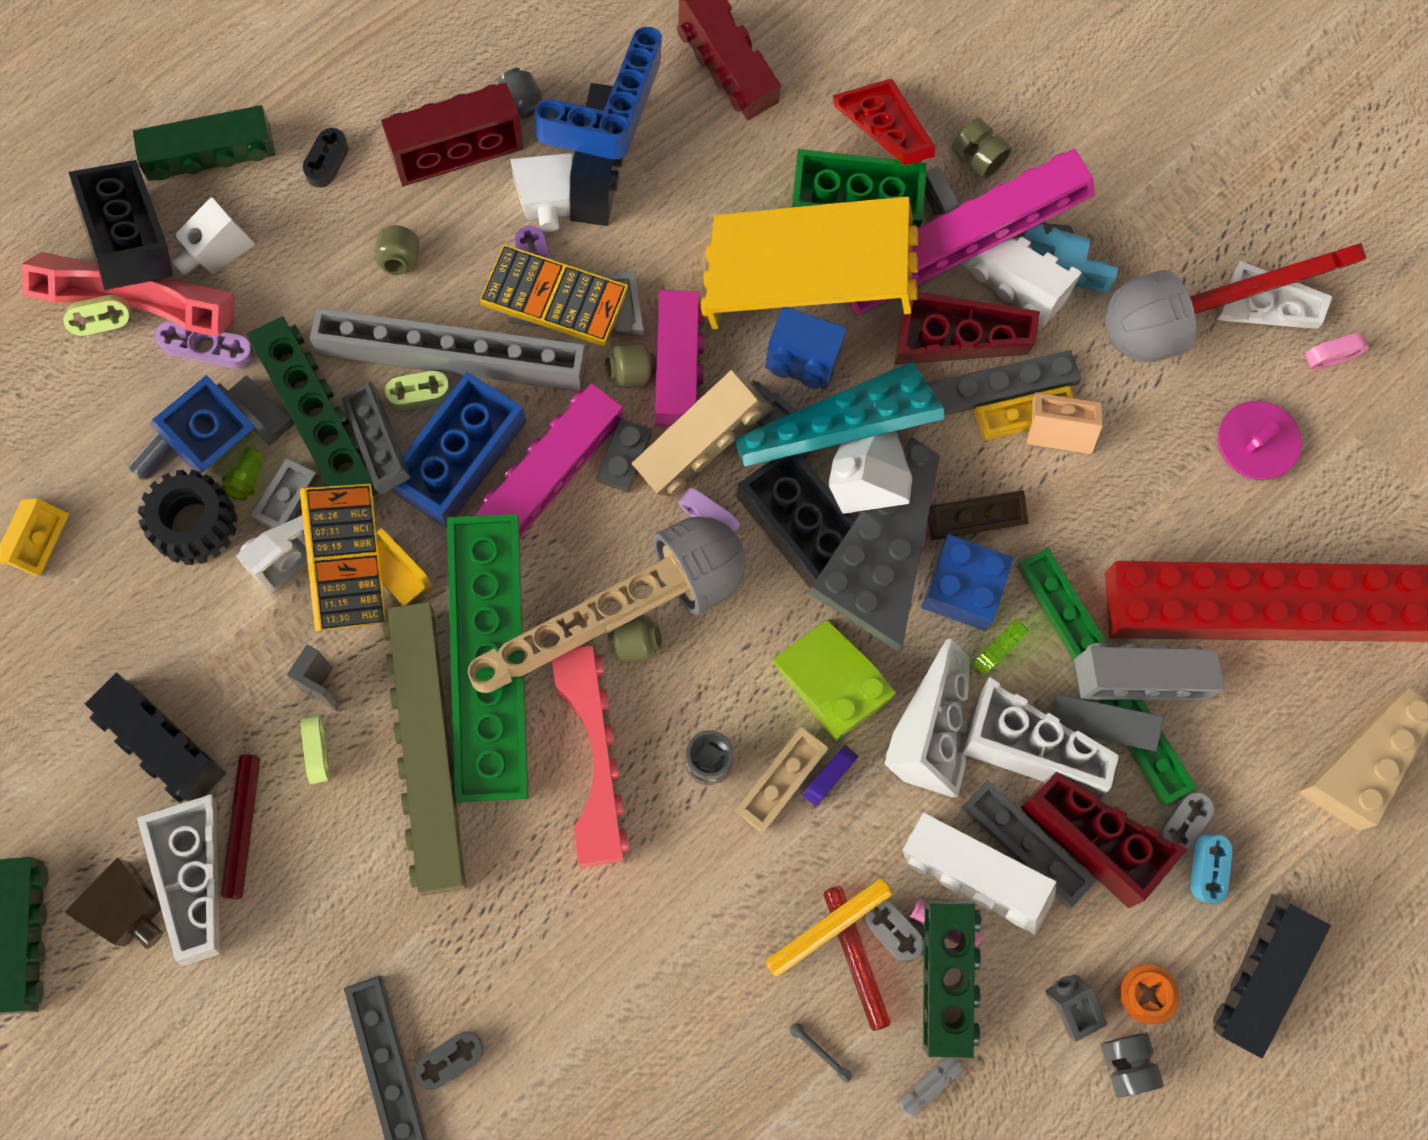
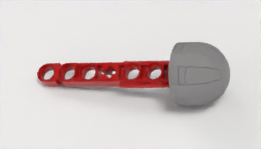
(1156, 316)

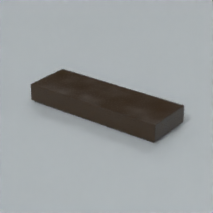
(977, 515)

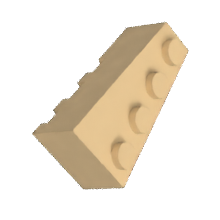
(702, 433)
(1372, 763)

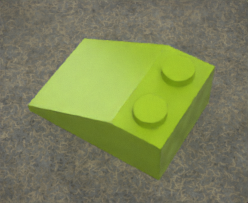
(834, 680)

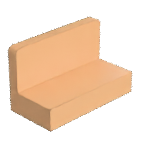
(1065, 423)

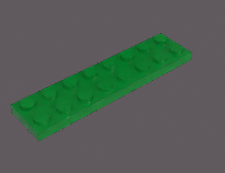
(482, 617)

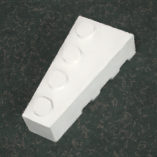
(980, 873)

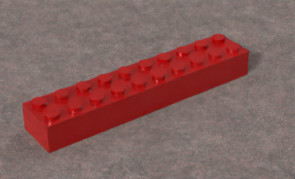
(1267, 601)

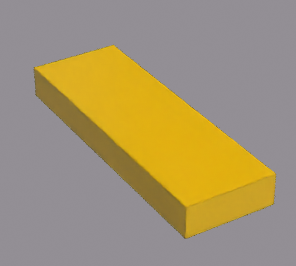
(1011, 415)

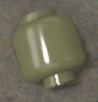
(396, 250)
(630, 365)
(636, 640)

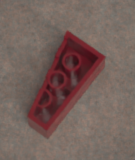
(728, 55)
(963, 329)
(1103, 839)

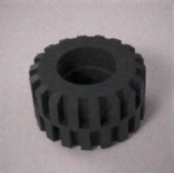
(172, 496)

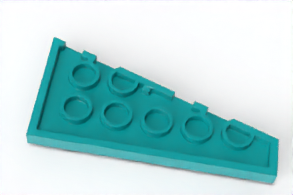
(866, 410)

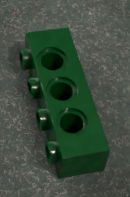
(960, 1037)

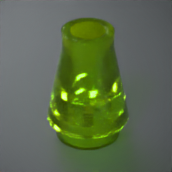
(243, 475)

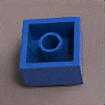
(804, 348)
(202, 425)
(967, 582)

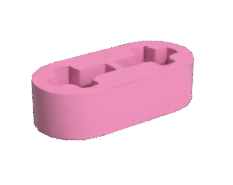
(1336, 351)

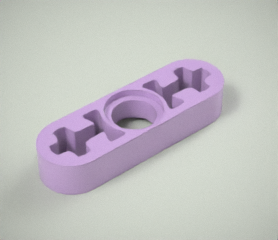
(215, 355)

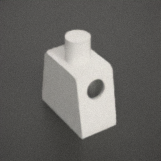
(544, 188)
(210, 240)

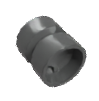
(709, 757)
(1132, 1065)

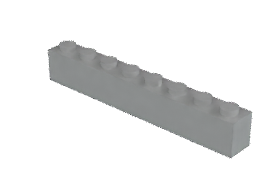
(448, 349)

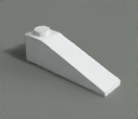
(929, 733)

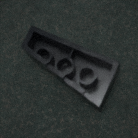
(593, 177)
(154, 740)
(1269, 975)

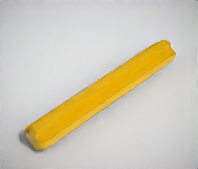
(829, 927)

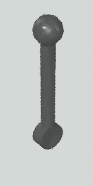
(797, 1031)

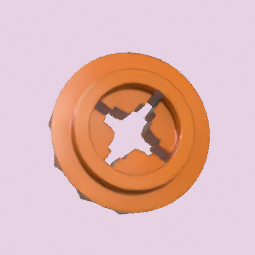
(1166, 994)

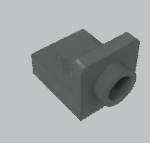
(1077, 1006)

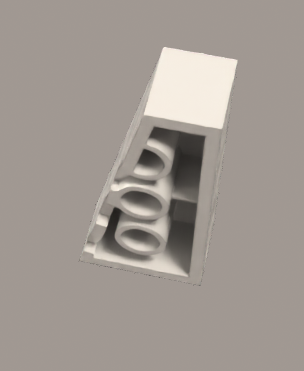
(1024, 277)
(1034, 743)
(184, 868)

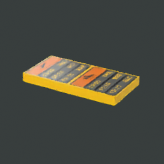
(554, 295)
(342, 556)

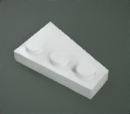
(1285, 306)

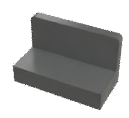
(259, 409)
(310, 673)

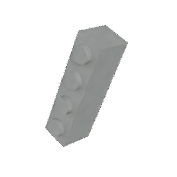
(1148, 673)

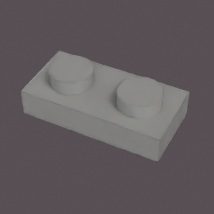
(282, 496)

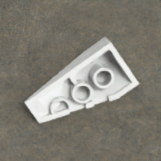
(870, 474)
(276, 554)

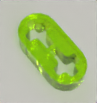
(1000, 647)

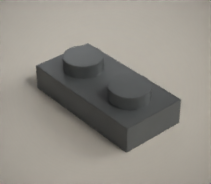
(626, 445)

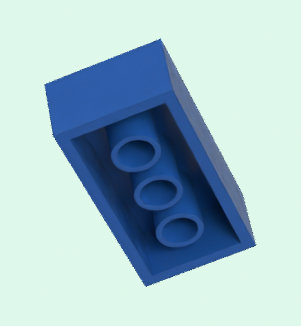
(459, 448)

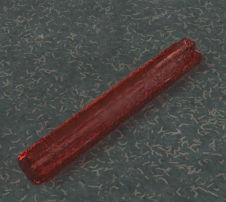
(859, 965)

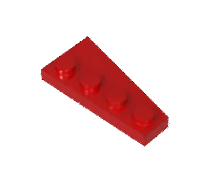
(887, 119)

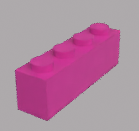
(677, 354)

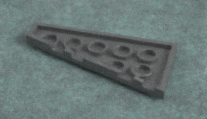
(878, 559)

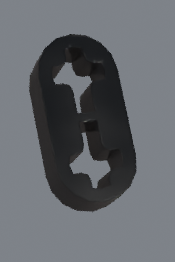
(331, 159)

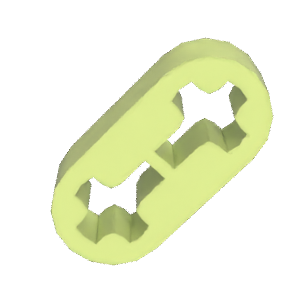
(98, 322)
(417, 390)
(315, 749)

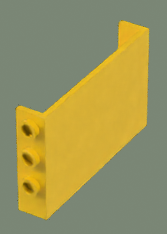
(811, 257)

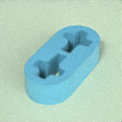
(1211, 868)

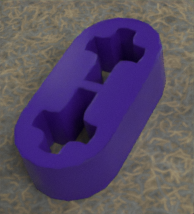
(830, 775)

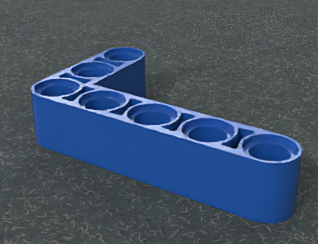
(612, 130)

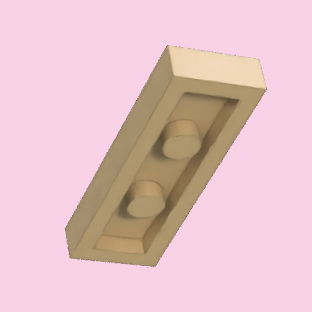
(781, 780)

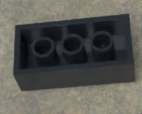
(121, 224)
(796, 513)

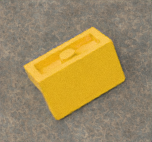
(32, 535)
(399, 572)

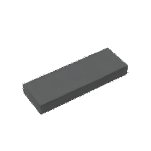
(1109, 722)

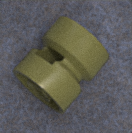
(981, 148)

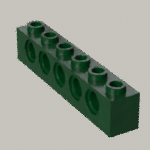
(270, 344)

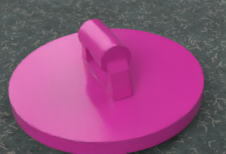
(1259, 440)

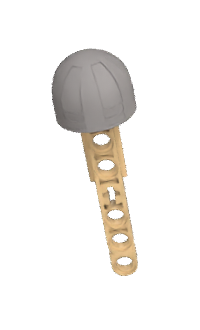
(697, 563)

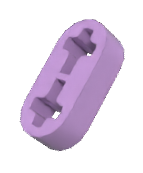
(699, 505)

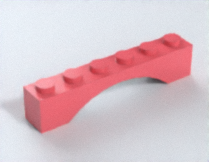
(74, 280)
(597, 829)

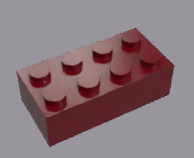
(453, 133)

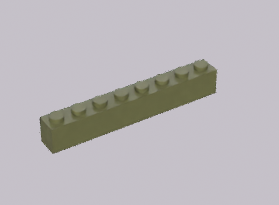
(425, 749)

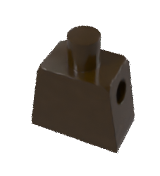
(119, 907)

